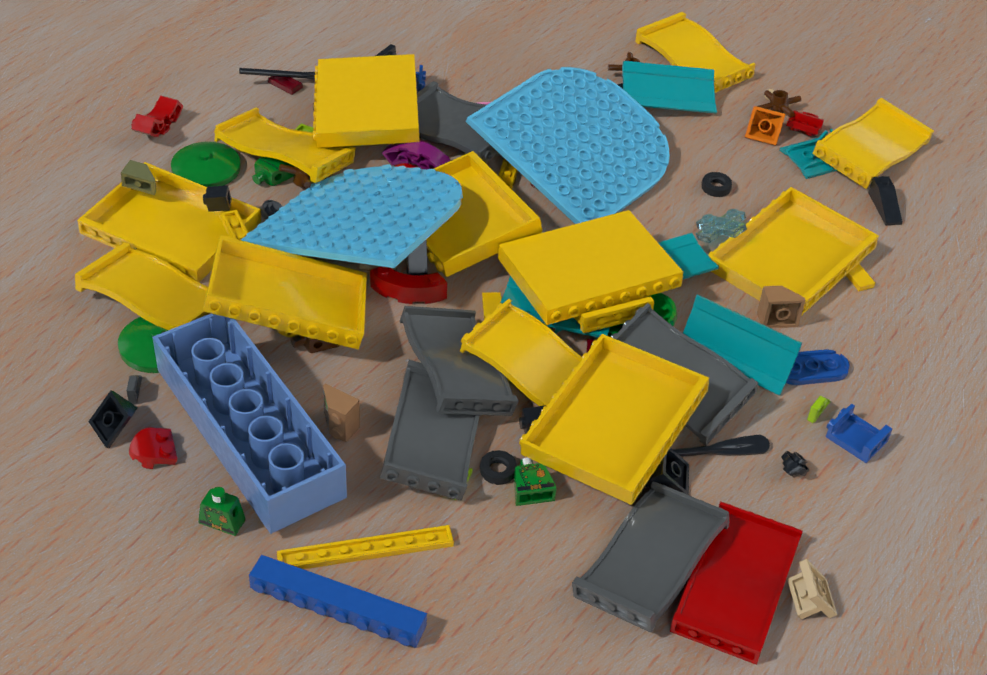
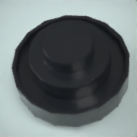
(269, 208)
(794, 464)

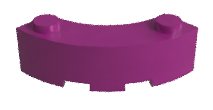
(418, 153)

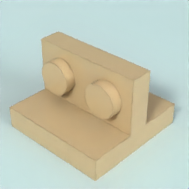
(811, 592)

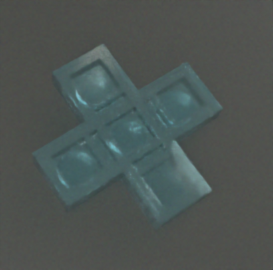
(727, 225)

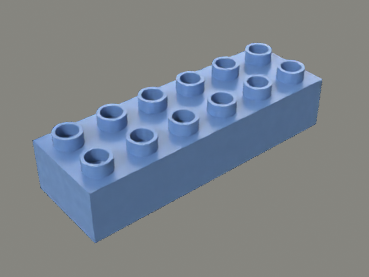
(250, 420)

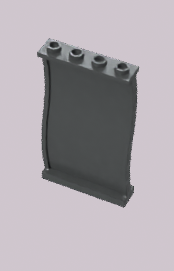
(444, 121)
(459, 379)
(727, 385)
(428, 447)
(651, 556)

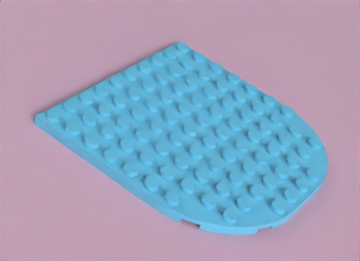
(577, 141)
(363, 215)

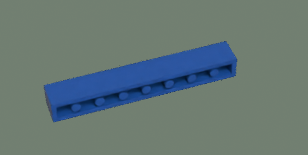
(338, 601)

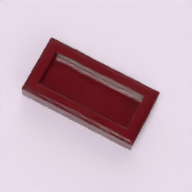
(286, 84)

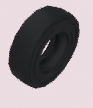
(716, 191)
(497, 457)

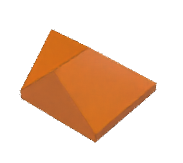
(765, 125)

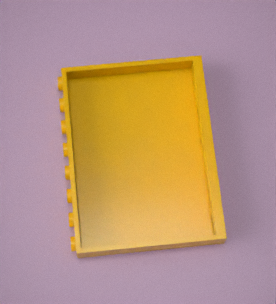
(365, 101)
(486, 218)
(167, 224)
(795, 247)
(589, 266)
(287, 292)
(614, 418)

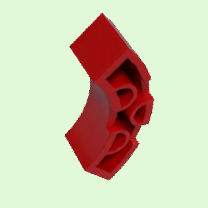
(159, 119)
(408, 288)

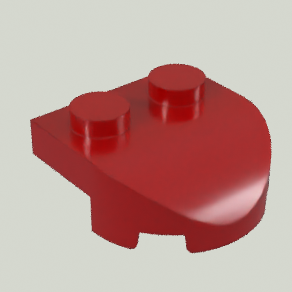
(806, 122)
(153, 447)

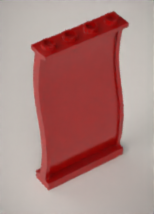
(737, 585)

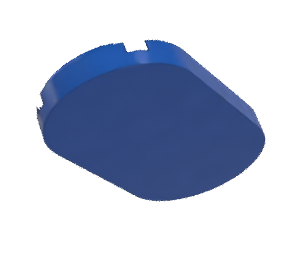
(818, 367)

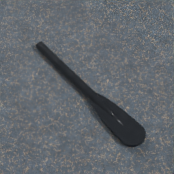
(277, 73)
(732, 447)

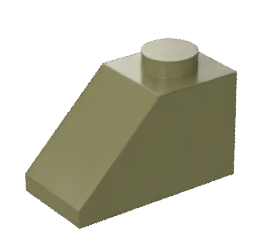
(138, 177)

